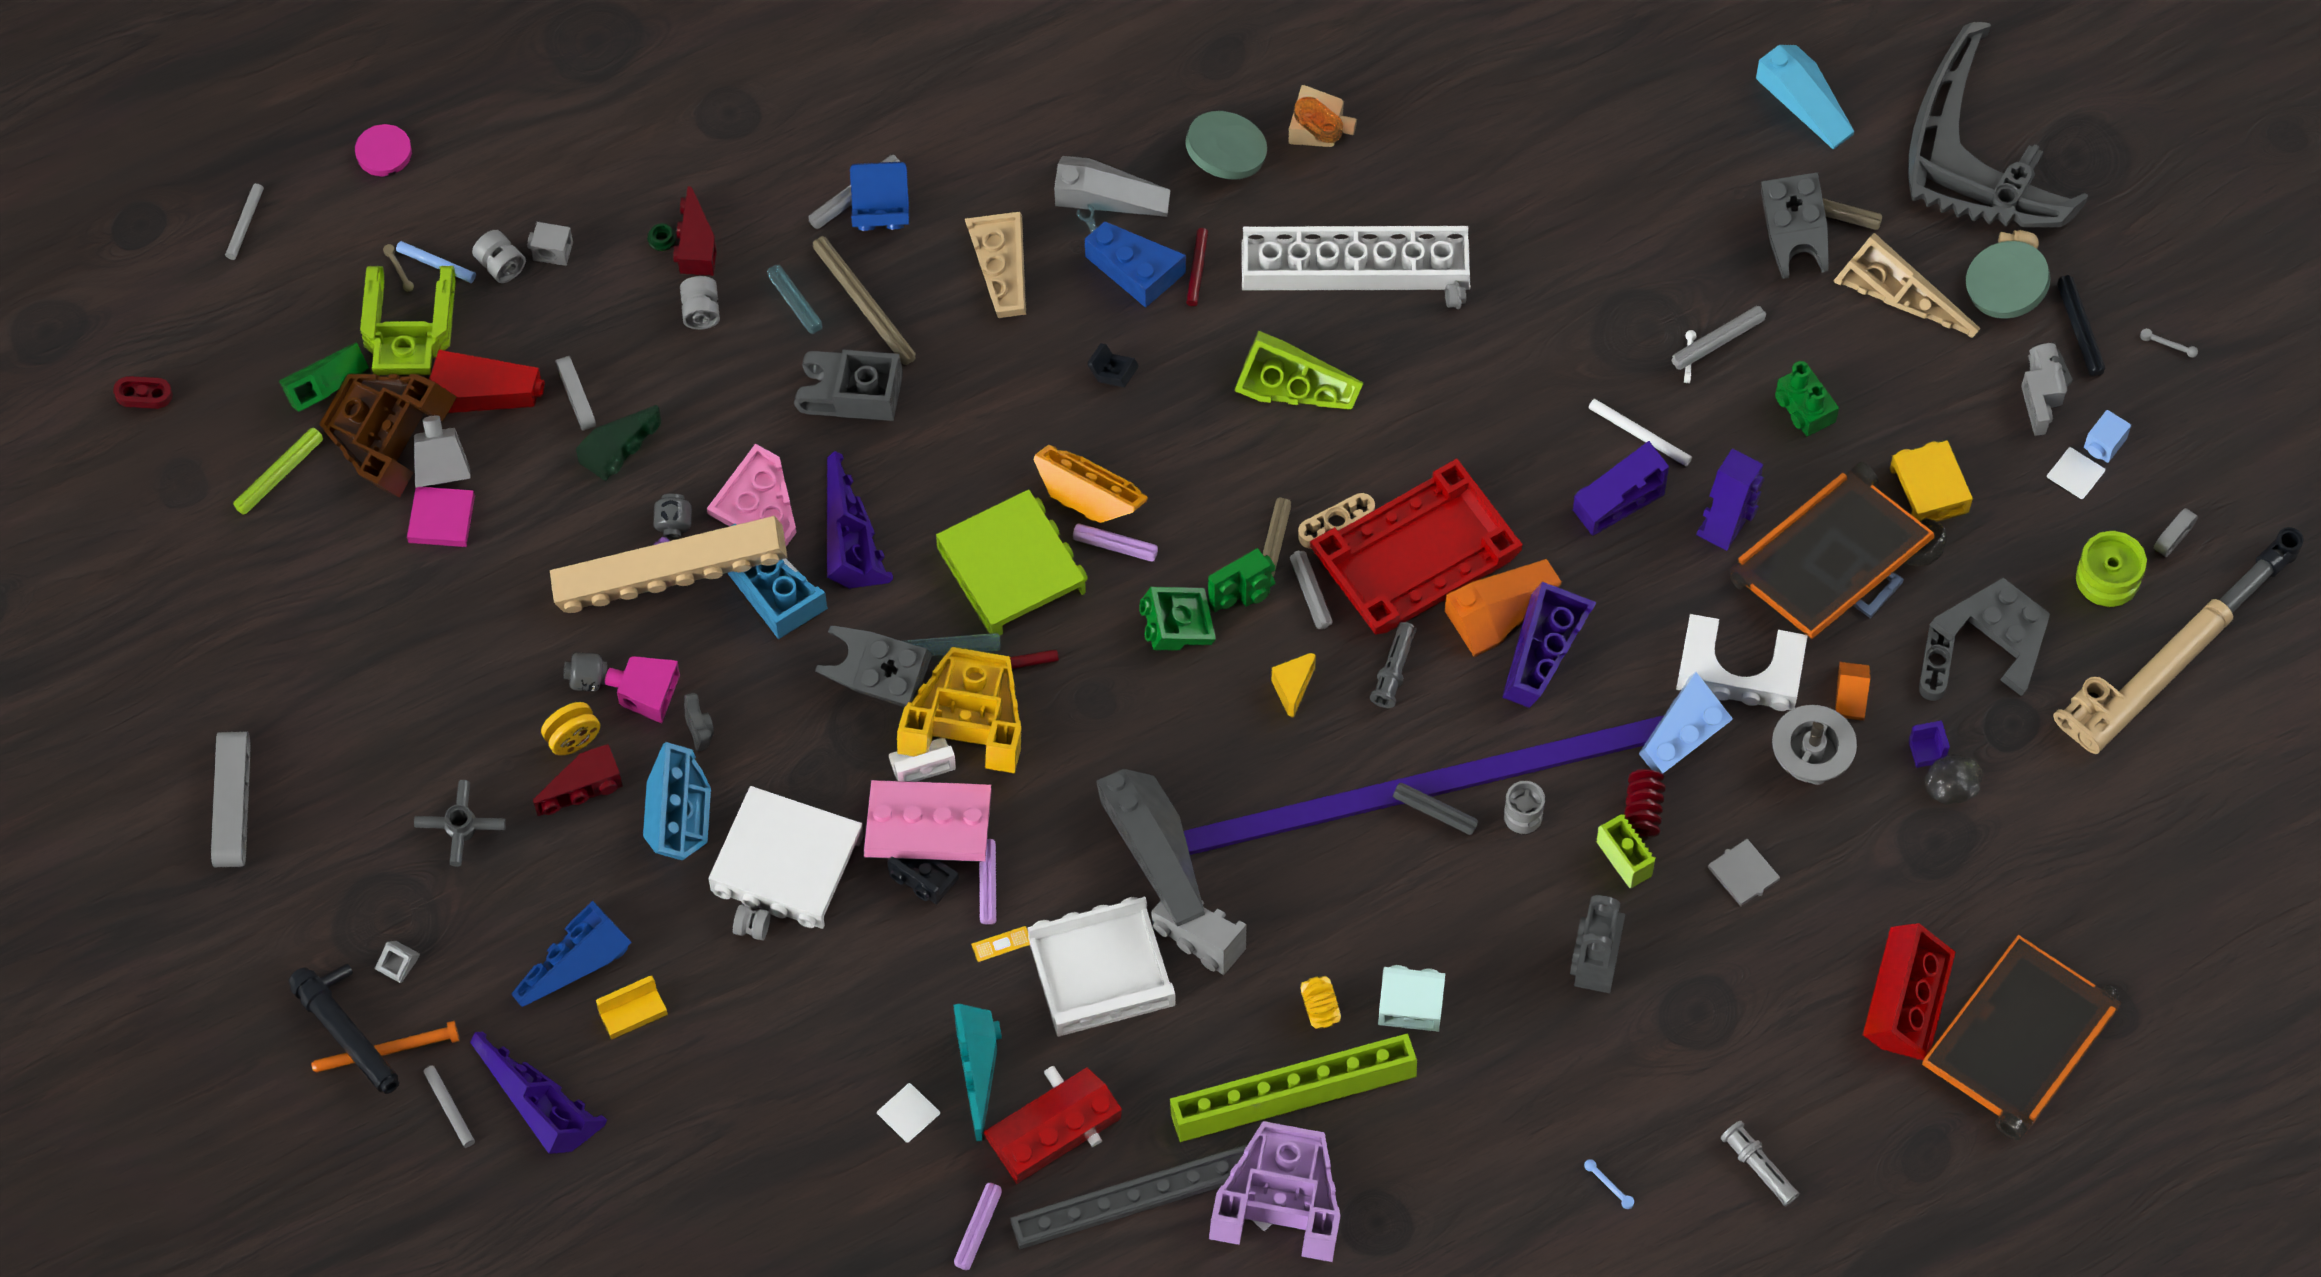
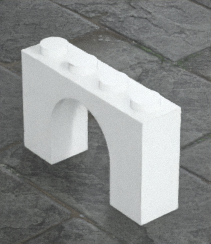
(1772, 687)

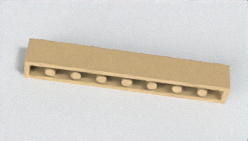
(668, 564)

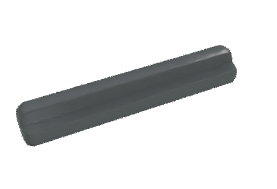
(1435, 808)

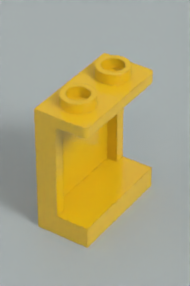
(1932, 481)

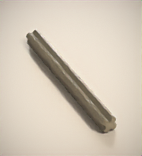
(864, 300)

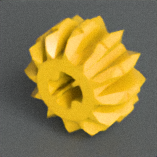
(1320, 1002)

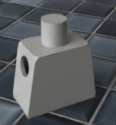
(438, 455)

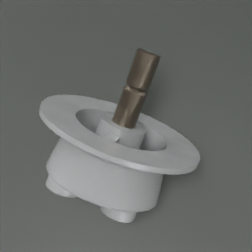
(1814, 743)

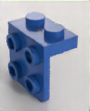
(879, 195)

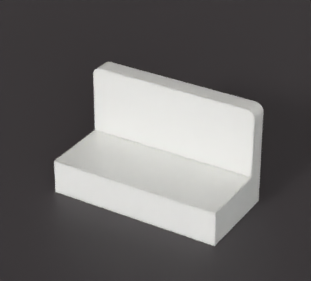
(916, 768)

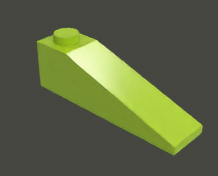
(1287, 374)

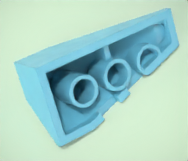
(1804, 91)

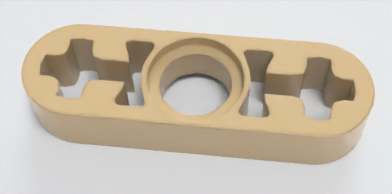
(1340, 509)

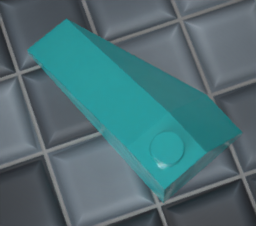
(978, 1052)

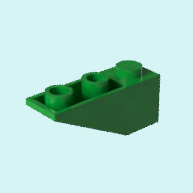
(323, 377)

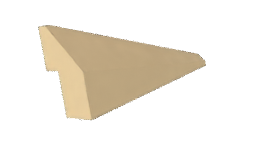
(1887, 276)

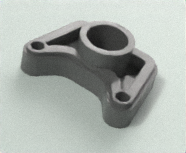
(698, 723)

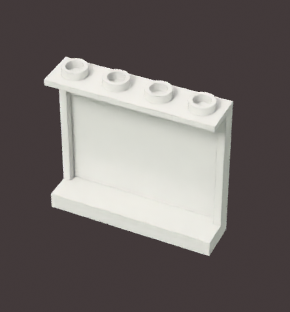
(784, 857)
(1100, 966)

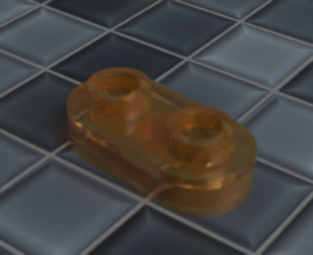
(1321, 119)

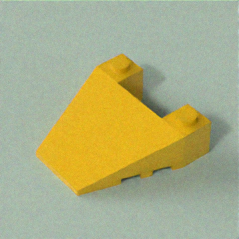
(968, 702)

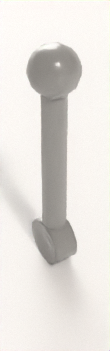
(2146, 335)

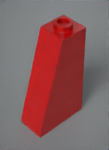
(486, 382)

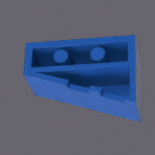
(1134, 262)

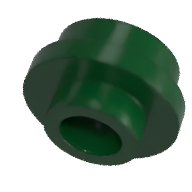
(658, 231)

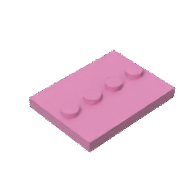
(927, 820)

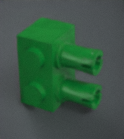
(1806, 399)

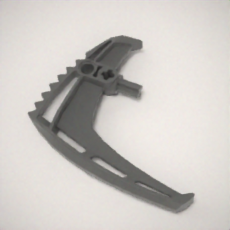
(1965, 174)

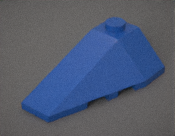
(589, 945)

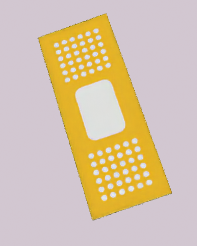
(1001, 943)

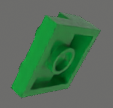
(1243, 579)
(1177, 617)

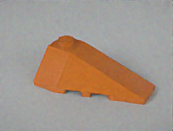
(1495, 605)

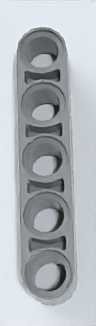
(230, 799)

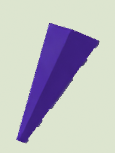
(850, 546)
(548, 1112)

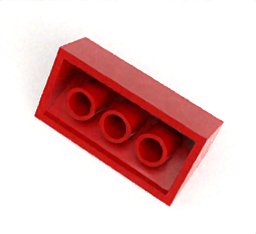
(1909, 991)
(1053, 1124)

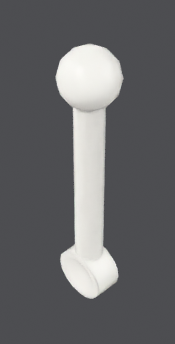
(1690, 336)

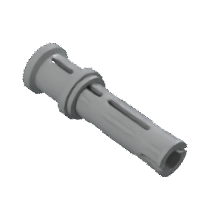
(1751, 1153)

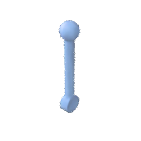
(1627, 1201)

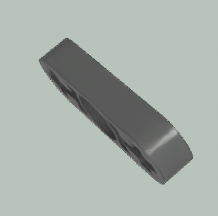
(1928, 668)

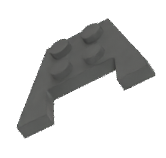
(2007, 619)

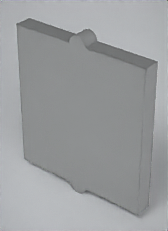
(1743, 872)

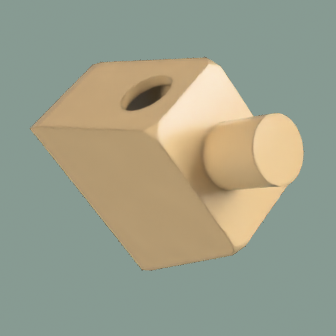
(1300, 136)

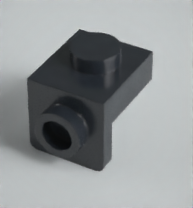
(1111, 368)

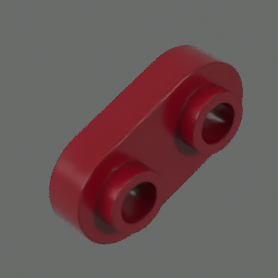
(144, 392)

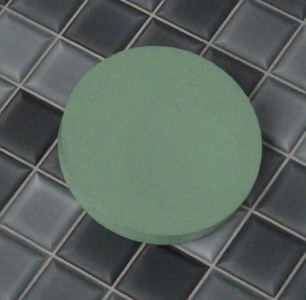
(1226, 145)
(2008, 279)

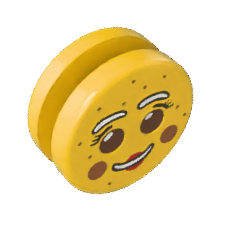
(570, 728)

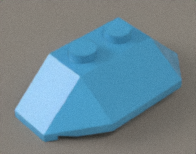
(676, 804)

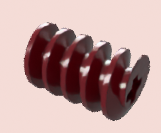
(1644, 802)

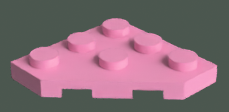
(755, 493)

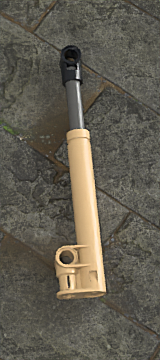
(2098, 720)

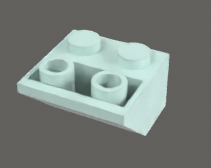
(1411, 998)

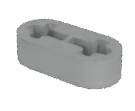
(2175, 532)

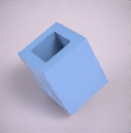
(2107, 436)

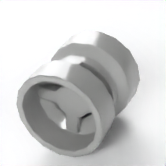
(751, 922)

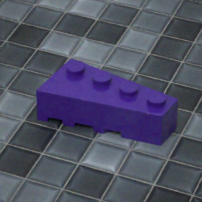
(1545, 638)

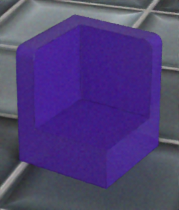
(1928, 743)

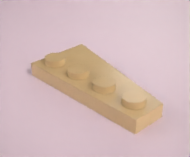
(1001, 259)

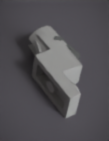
(2044, 385)

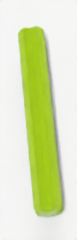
(278, 471)

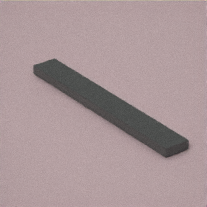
(1124, 1198)

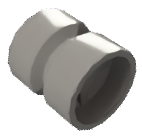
(499, 256)
(699, 302)
(1524, 807)

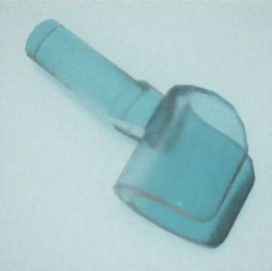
(1089, 221)

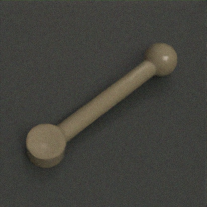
(389, 251)

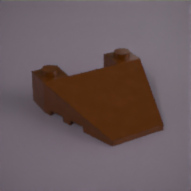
(377, 417)

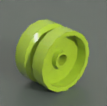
(2111, 568)

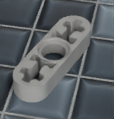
(575, 393)

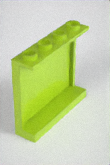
(1010, 560)

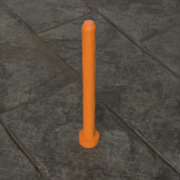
(394, 1046)

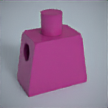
(645, 685)

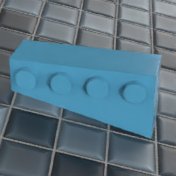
(780, 596)

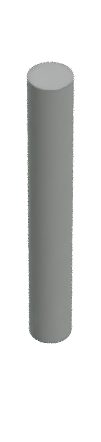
(244, 221)
(449, 1106)

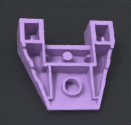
(1284, 1183)

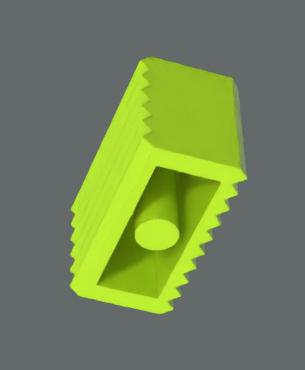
(1626, 851)

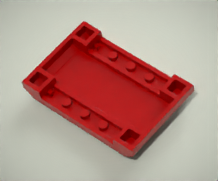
(1417, 548)

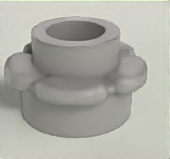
(1455, 295)

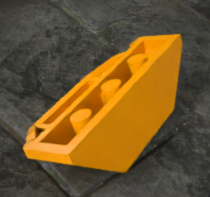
(1086, 486)

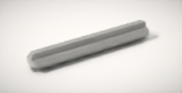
(837, 204)
(1718, 337)

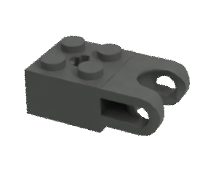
(851, 384)

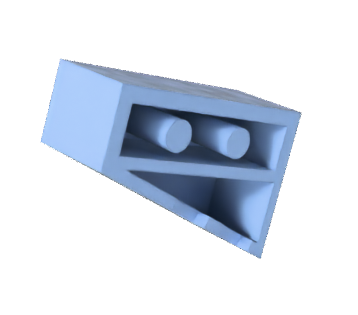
(1686, 725)

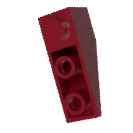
(697, 244)
(585, 777)

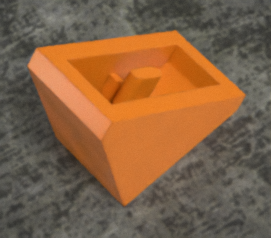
(1852, 690)

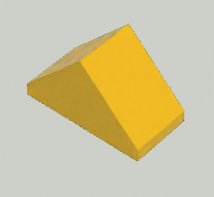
(1292, 680)

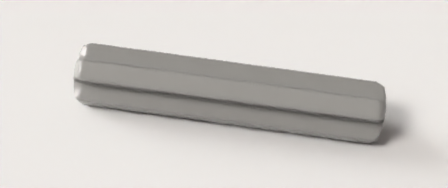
(1311, 589)

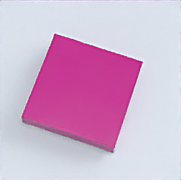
(441, 516)

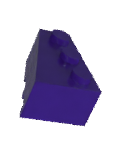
(1622, 489)
(1734, 499)

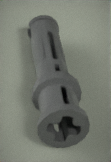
(1391, 675)

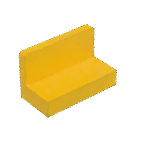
(631, 1007)

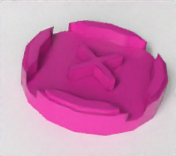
(383, 150)

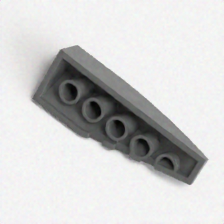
(1154, 838)

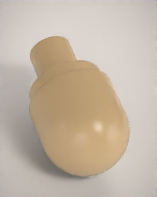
(2020, 235)

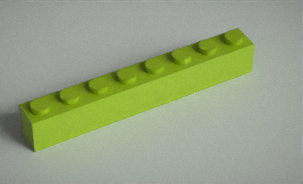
(1293, 1087)

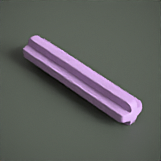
(1115, 542)
(987, 879)
(977, 1226)

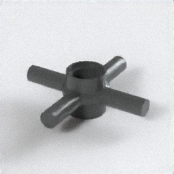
(456, 813)

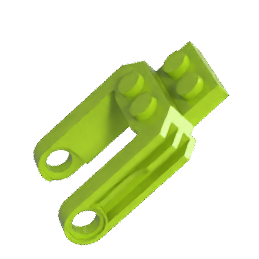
(406, 345)

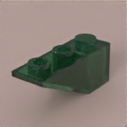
(614, 442)

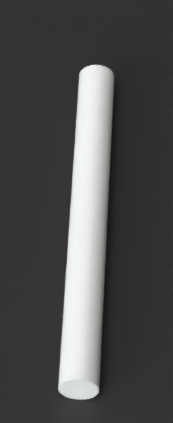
(1640, 432)

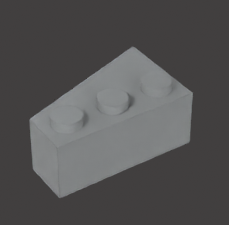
(1208, 937)

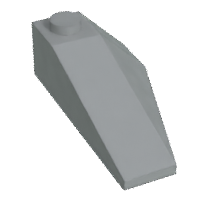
(1107, 189)

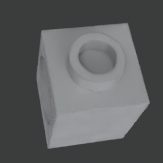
(550, 243)

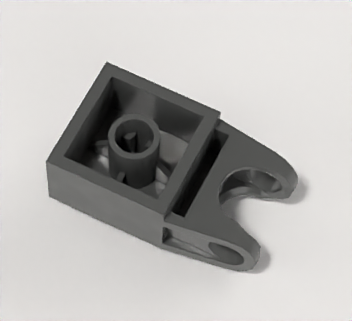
(1799, 230)
(868, 664)
(1598, 944)

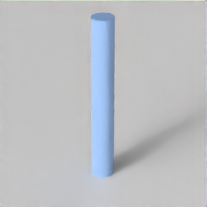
(434, 261)

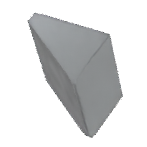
(396, 960)

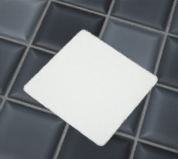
(2076, 473)
(908, 1112)

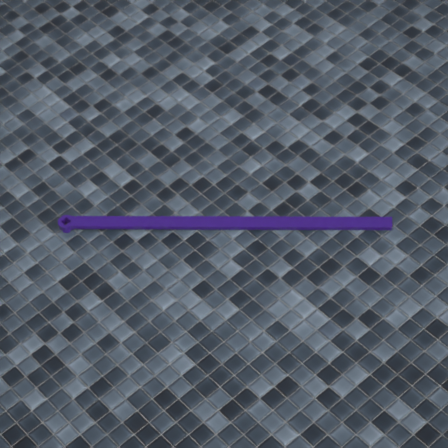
(1429, 783)

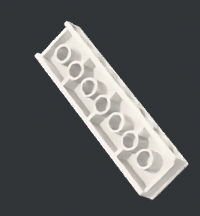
(1355, 261)

